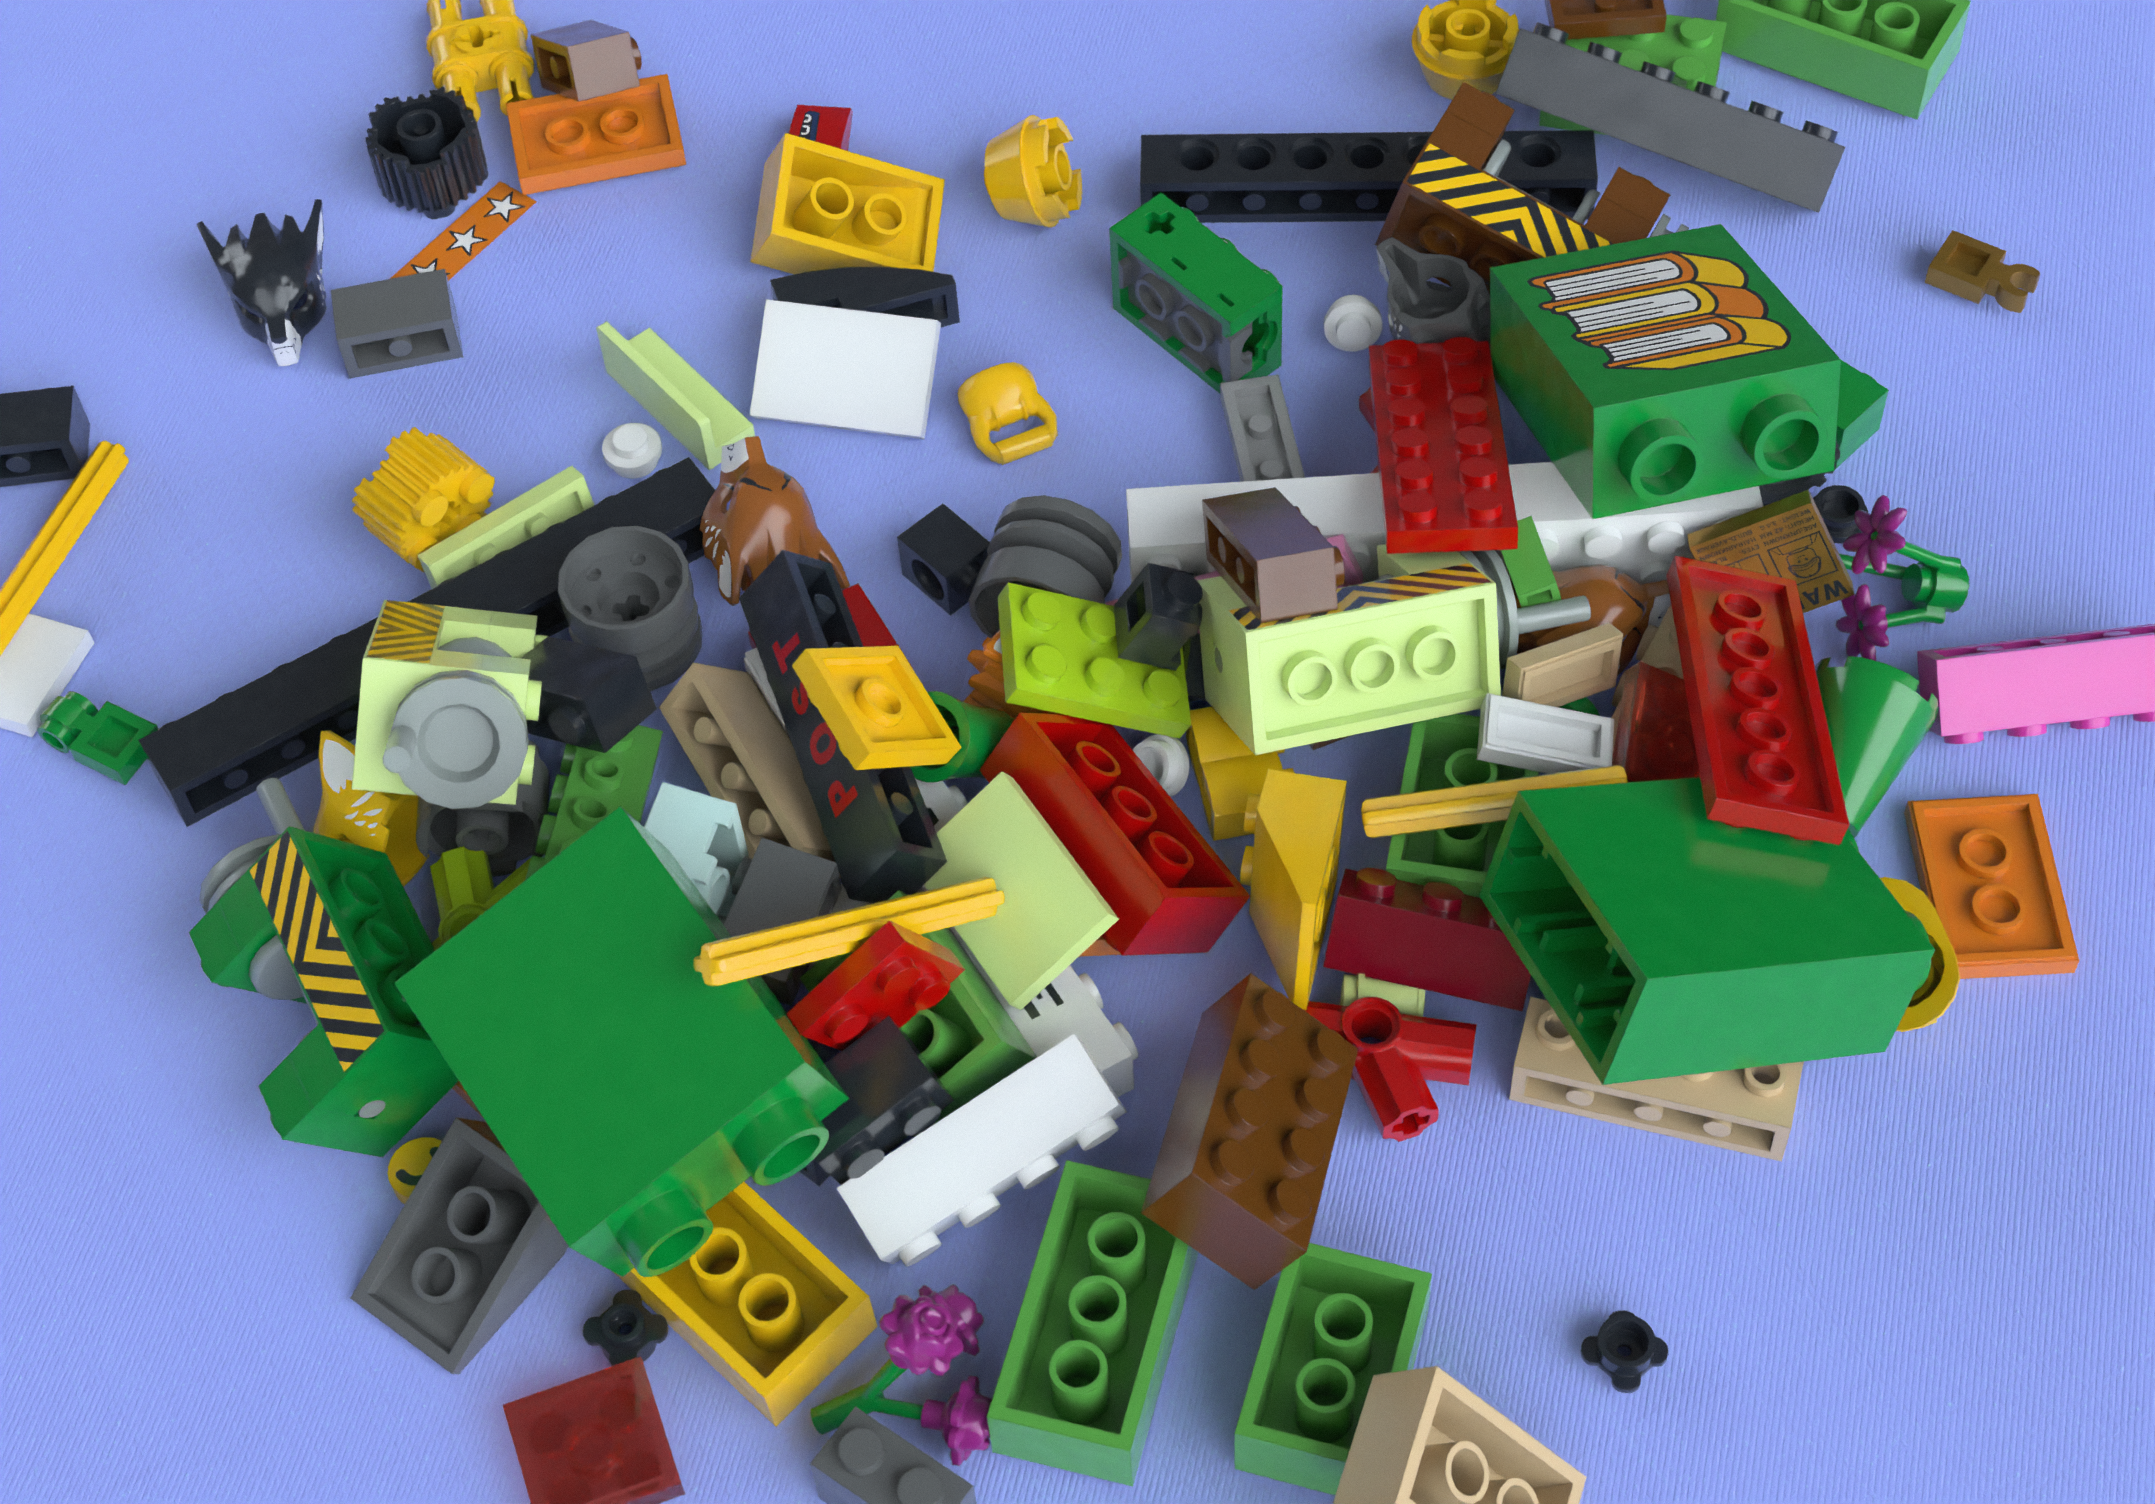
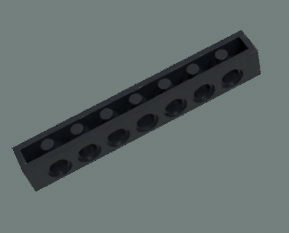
(1339, 173)

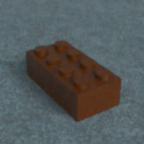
(1251, 1133)

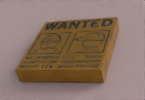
(1780, 541)

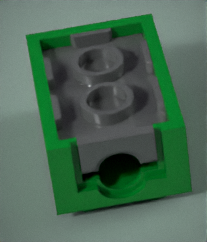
(1195, 294)

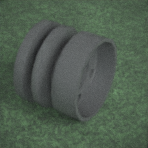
(1046, 547)
(633, 597)

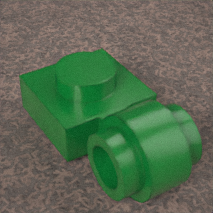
(98, 739)

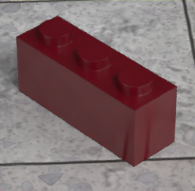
(1423, 939)

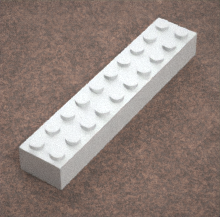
(1169, 521)

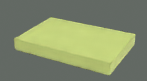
(1049, 900)

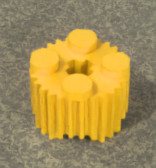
(422, 494)

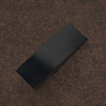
(874, 290)

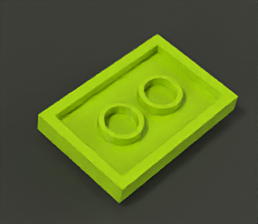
(1066, 662)

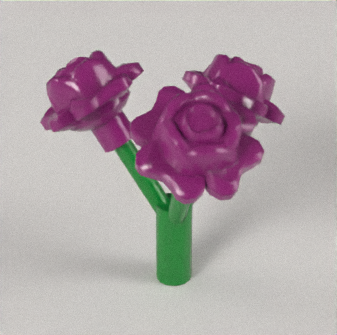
(921, 1338)

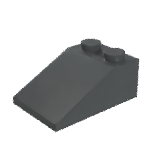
(461, 1250)

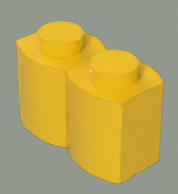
(1225, 771)

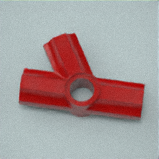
(1395, 1069)

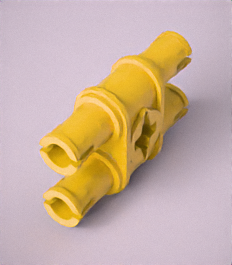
(480, 52)

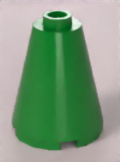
(1872, 727)

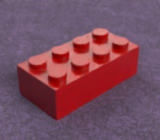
(1121, 833)

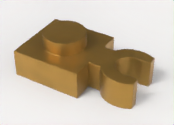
(1976, 269)

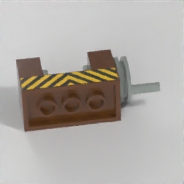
(1464, 211)

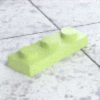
(508, 526)

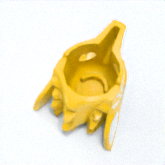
(365, 817)

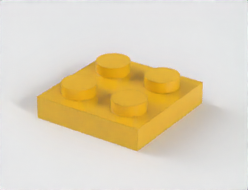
(876, 707)

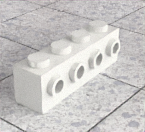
(983, 1151)

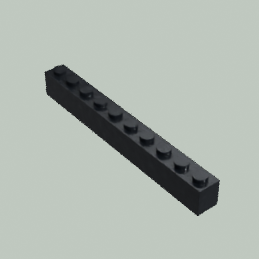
(279, 718)

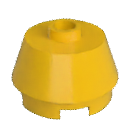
(1464, 44)
(1032, 173)

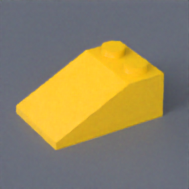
(843, 211)
(1293, 871)

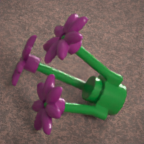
(1932, 585)

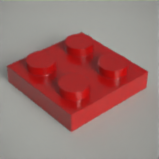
(885, 977)

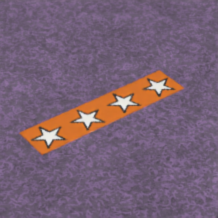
(470, 232)

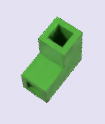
(1530, 567)

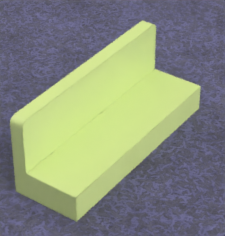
(673, 393)

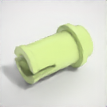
(1405, 998)

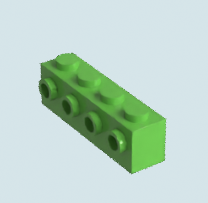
(595, 789)

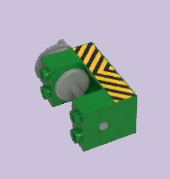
(333, 932)

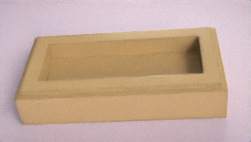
(1565, 668)

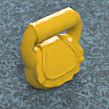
(999, 399)

